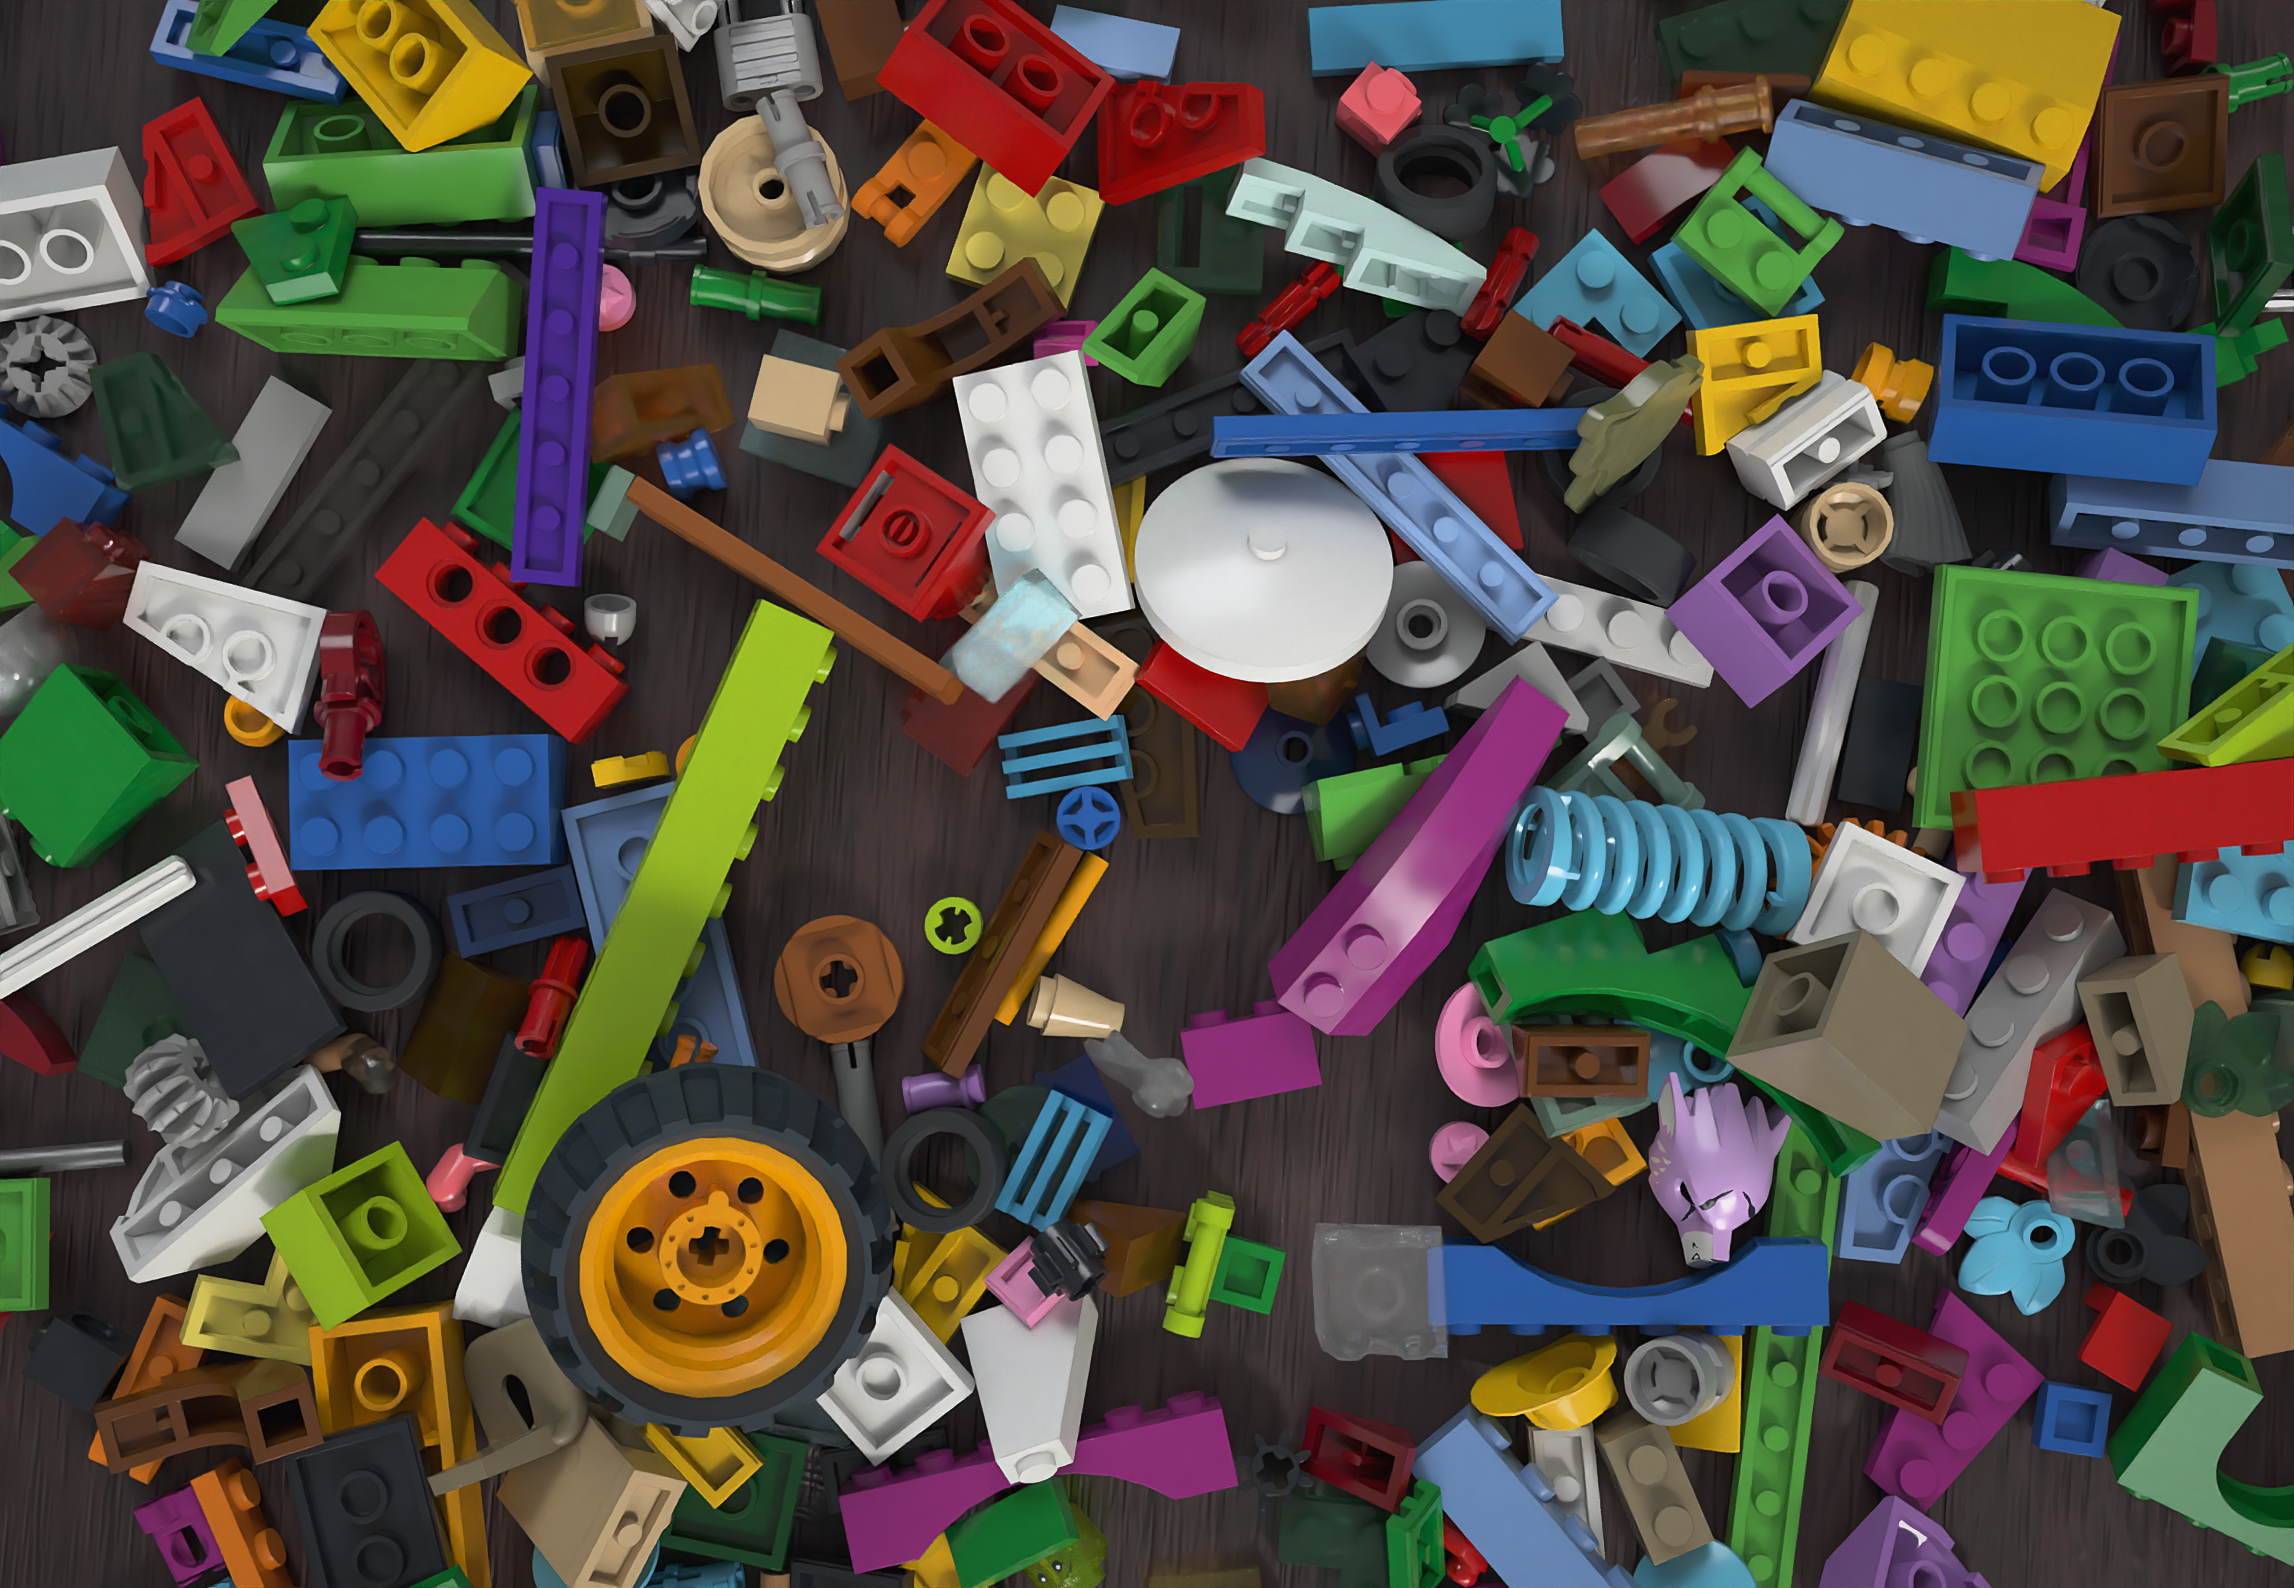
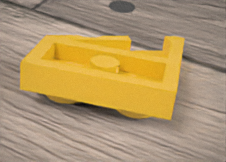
(1750, 374)
(944, 1272)

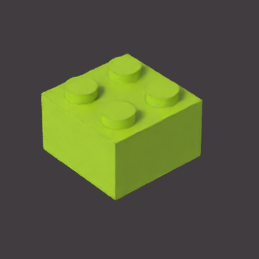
(360, 1234)

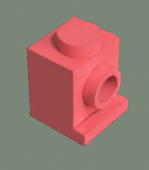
(1378, 107)

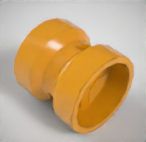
(1895, 386)

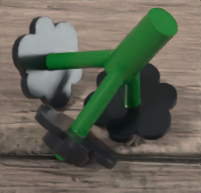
(1545, 103)

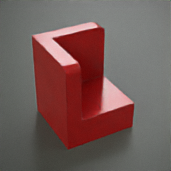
(2122, 1337)

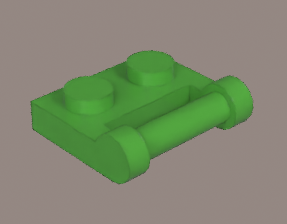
(1742, 249)

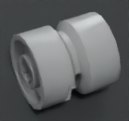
(1664, 1377)

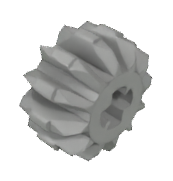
(179, 1092)

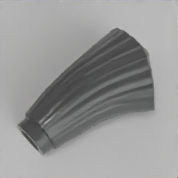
(1923, 511)

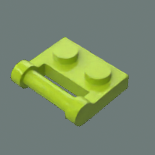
(1192, 1284)

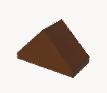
(1141, 1239)

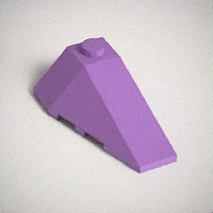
(1897, 1550)

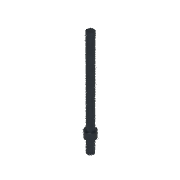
(503, 246)

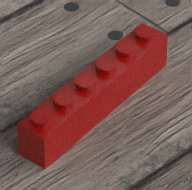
(2124, 819)

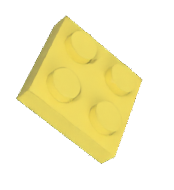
(1009, 224)

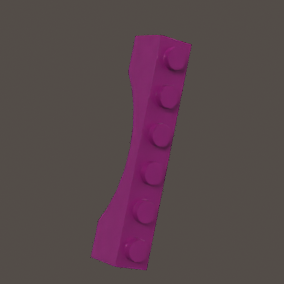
(903, 1510)

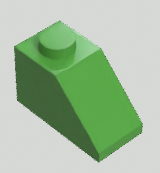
(1148, 330)

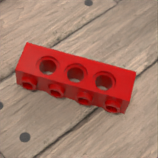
(421, 576)

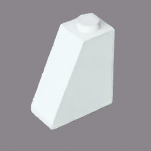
(1032, 1383)

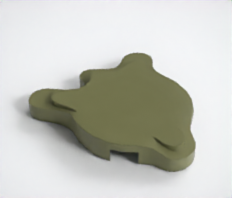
(1629, 427)

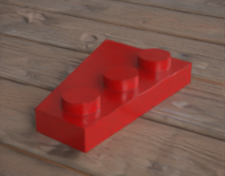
(1174, 133)

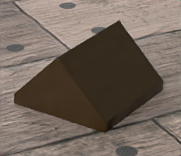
(625, 109)
(464, 1027)

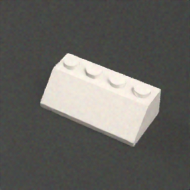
(71, 235)

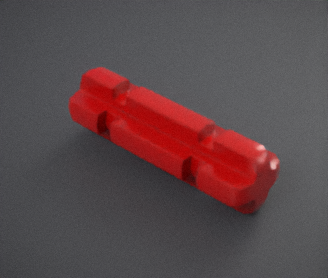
(1500, 284)
(1288, 308)

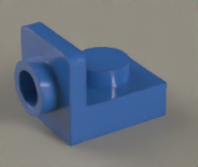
(1406, 727)

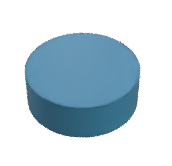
(1744, 952)

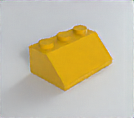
(422, 64)

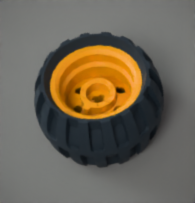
(695, 1362)

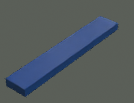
(1395, 432)

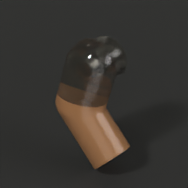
(360, 1058)

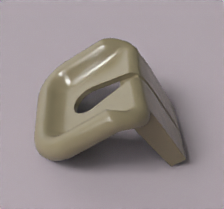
(555, 1403)

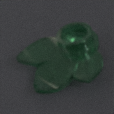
(2239, 1059)

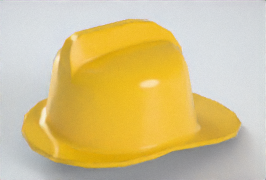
(1553, 1386)

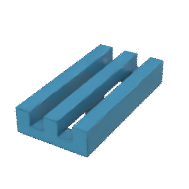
(1016, 765)
(1032, 1151)

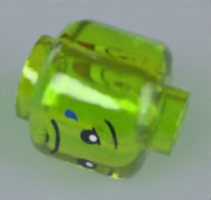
(1076, 1564)

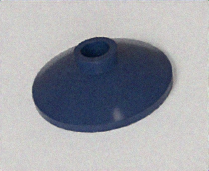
(1277, 781)

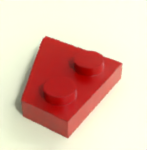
(191, 183)
(2059, 1091)

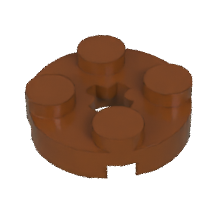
(821, 1010)

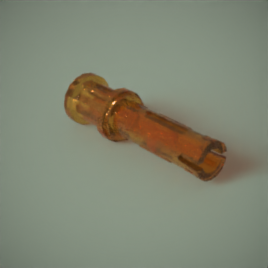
(1704, 116)

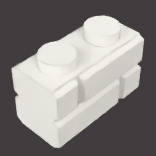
(1807, 440)

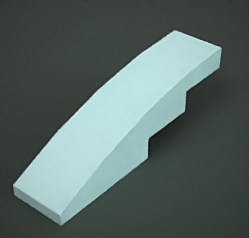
(1375, 245)

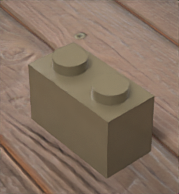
(1652, 1486)

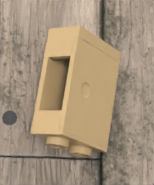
(596, 1501)

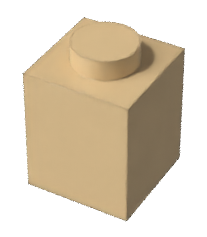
(799, 401)

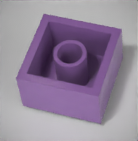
(1764, 611)

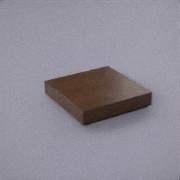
(2159, 145)

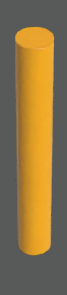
(1052, 933)

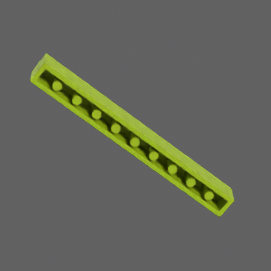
(677, 882)

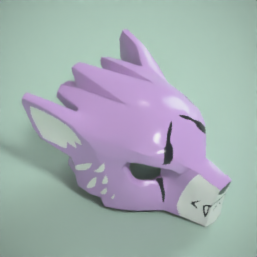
(1722, 1159)

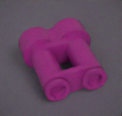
(165, 1517)

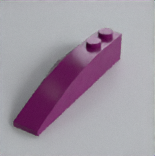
(1419, 873)

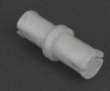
(799, 158)

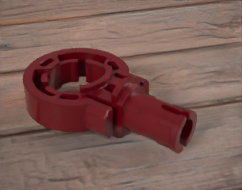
(351, 690)

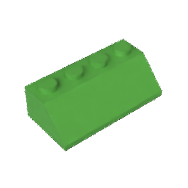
(351, 153)
(388, 312)

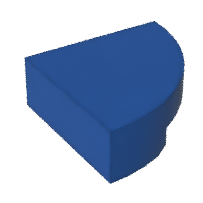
(547, 153)

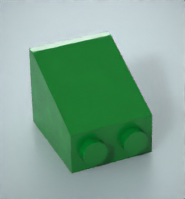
(86, 764)

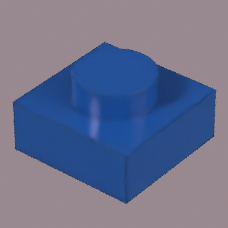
(2071, 1418)

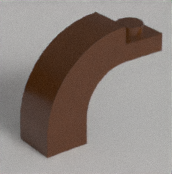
(917, 362)
(230, 1402)

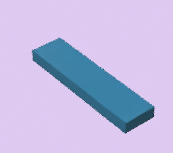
(1434, 35)

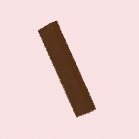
(1000, 953)

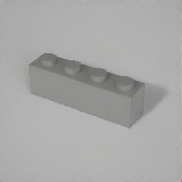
(2020, 1009)

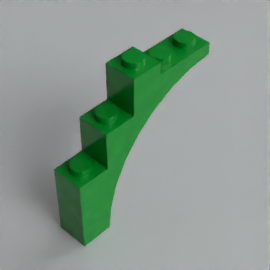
(1689, 990)

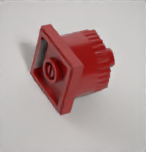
(913, 539)

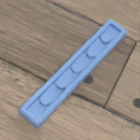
(1407, 497)

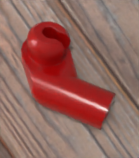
(1466, 1559)

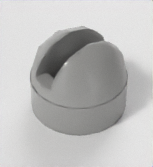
(610, 617)

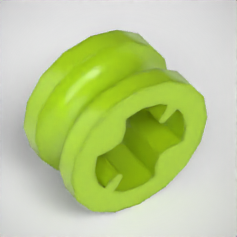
(935, 919)

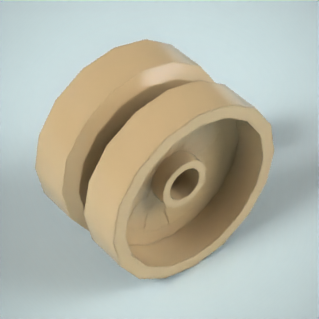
(762, 232)

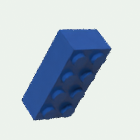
(2073, 399)
(431, 804)

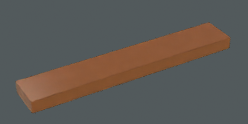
(795, 592)

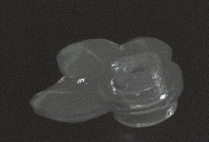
(1157, 1084)

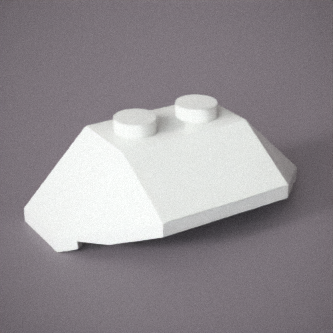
(208, 1199)

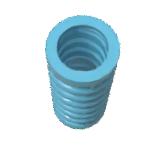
(1558, 847)

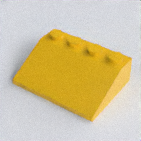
(1974, 72)

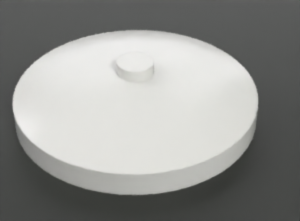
(1262, 569)

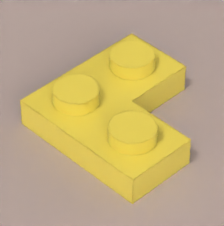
(251, 1317)

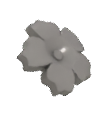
(1861, 474)

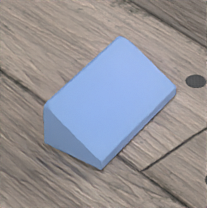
(1119, 45)

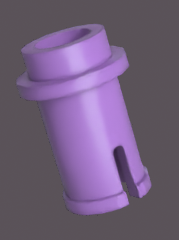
(944, 1090)

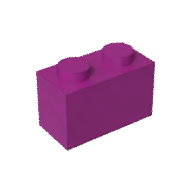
(1248, 1054)

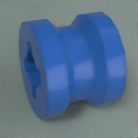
(691, 465)
(1078, 810)

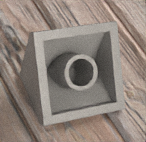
(1535, 667)

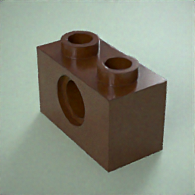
(1519, 368)

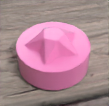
(617, 299)
(1454, 1146)

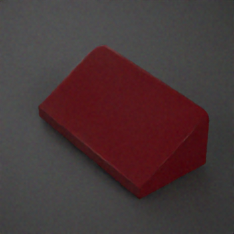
(1894, 1362)

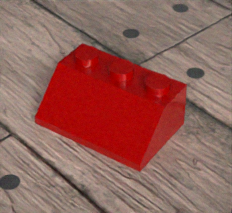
(997, 85)

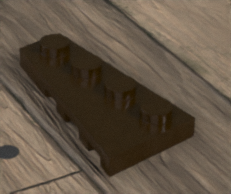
(1161, 742)

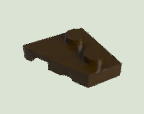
(1520, 1180)

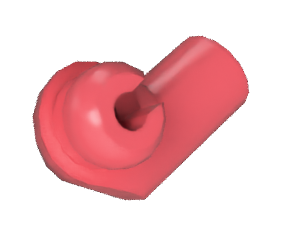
(450, 1177)

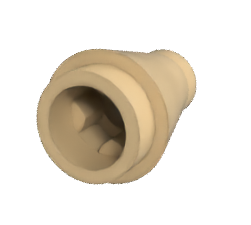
(1072, 1010)

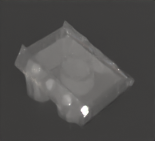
(1380, 1290)

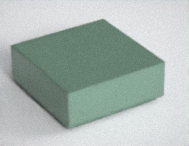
(611, 509)

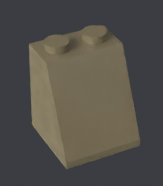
(1850, 1035)

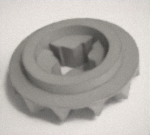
(62, 388)

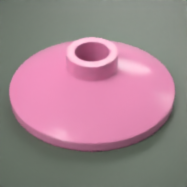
(1474, 1073)

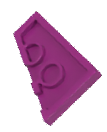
(1922, 1458)

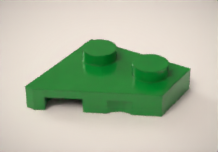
(300, 249)

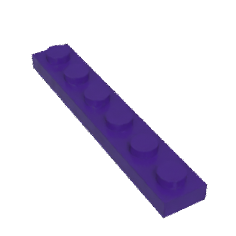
(558, 386)

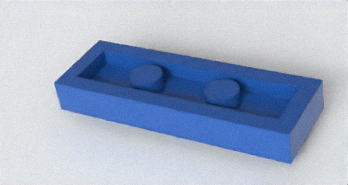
(266, 56)

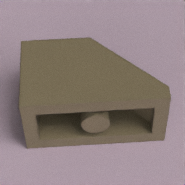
(2140, 1026)

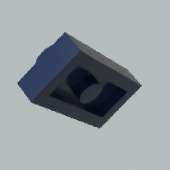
(517, 911)

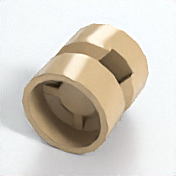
(1845, 526)

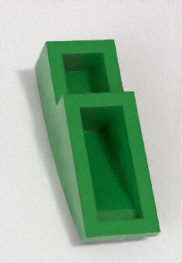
(2007, 292)

